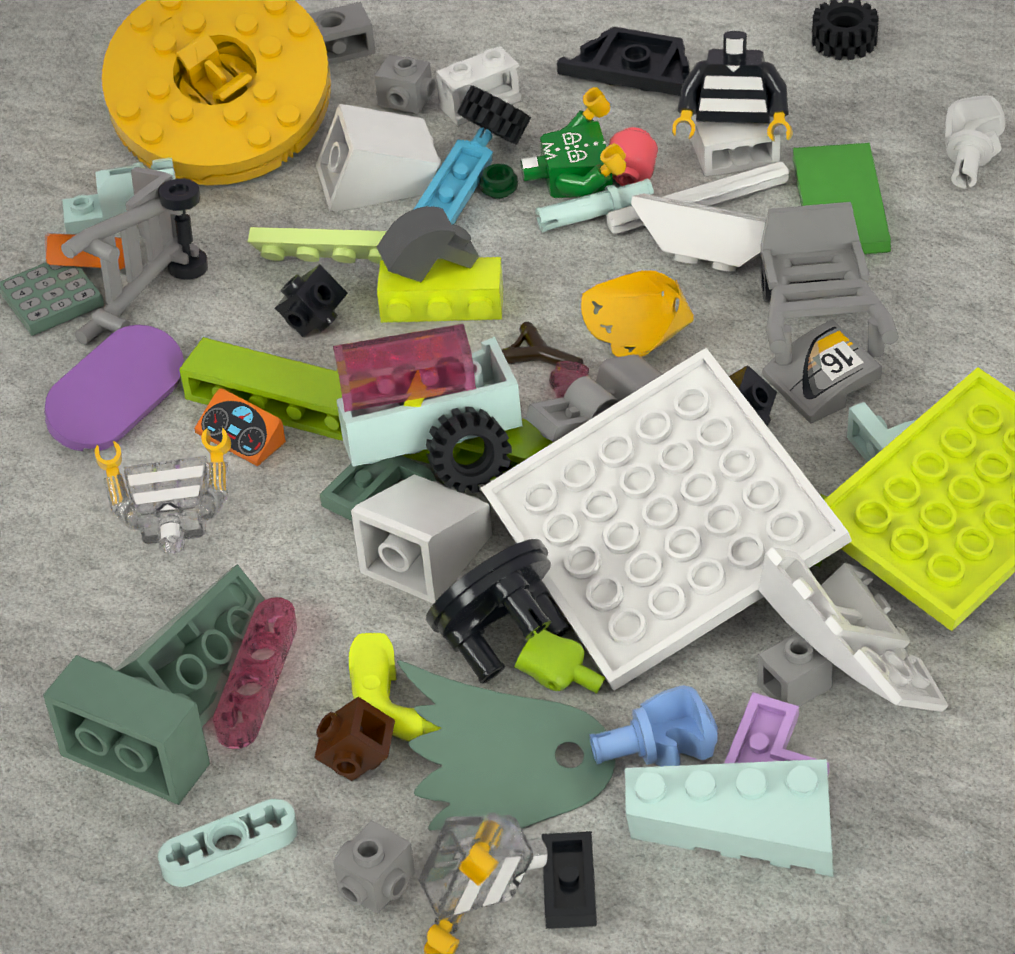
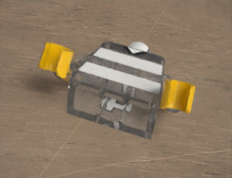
(168, 497)
(474, 867)

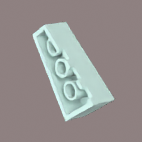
(400, 430)
(736, 808)

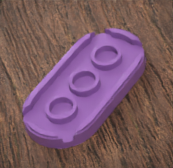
(113, 388)

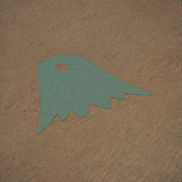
(502, 752)

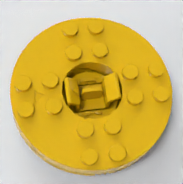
(217, 85)

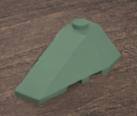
(200, 643)

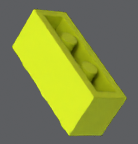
(445, 293)

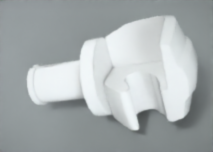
(973, 136)

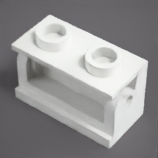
(489, 71)

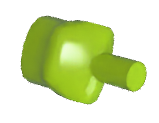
(557, 663)

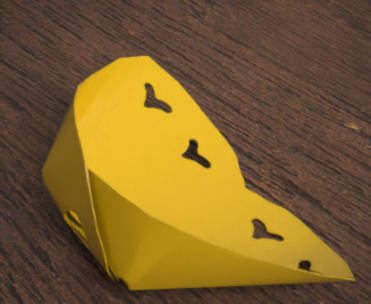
(636, 311)

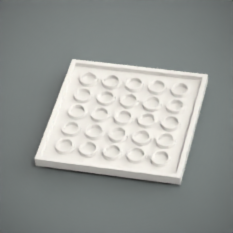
(663, 516)

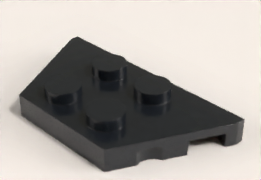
(631, 60)

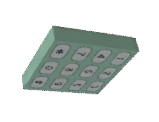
(50, 296)

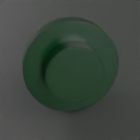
(498, 181)

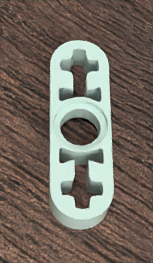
(218, 860)

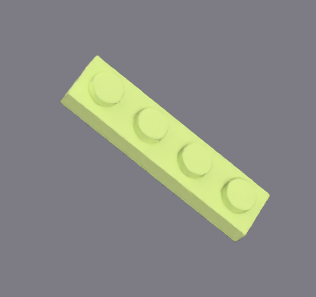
(312, 244)

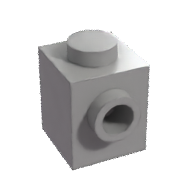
(793, 671)

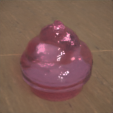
(564, 375)

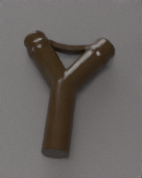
(536, 350)

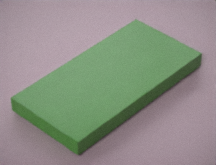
(845, 175)

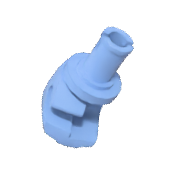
(661, 730)

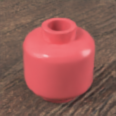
(640, 154)

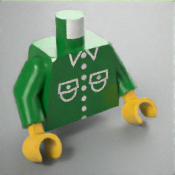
(577, 156)

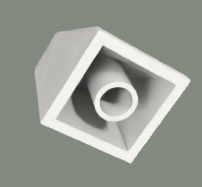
(375, 158)
(419, 535)

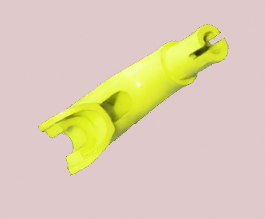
(371, 675)

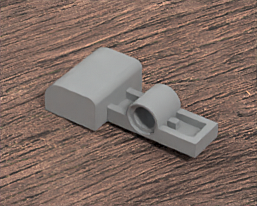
(588, 398)

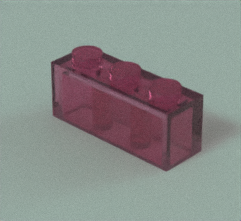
(404, 367)

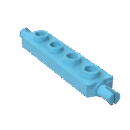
(459, 175)

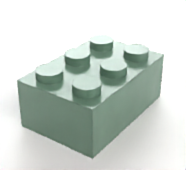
(127, 728)

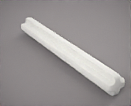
(709, 193)

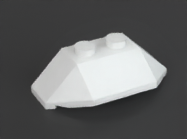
(701, 231)

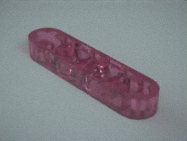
(250, 670)

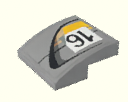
(823, 371)

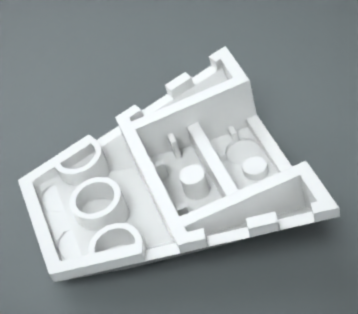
(849, 628)

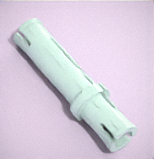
(590, 205)

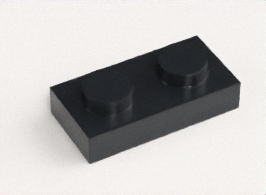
(569, 880)

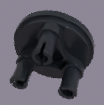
(497, 587)

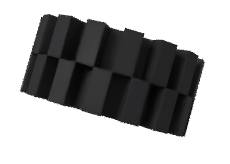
(845, 29)
(494, 114)
(450, 432)

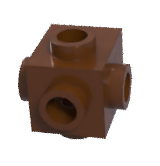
(354, 739)

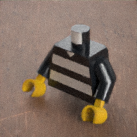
(734, 88)

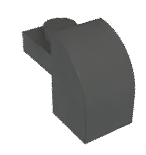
(420, 239)

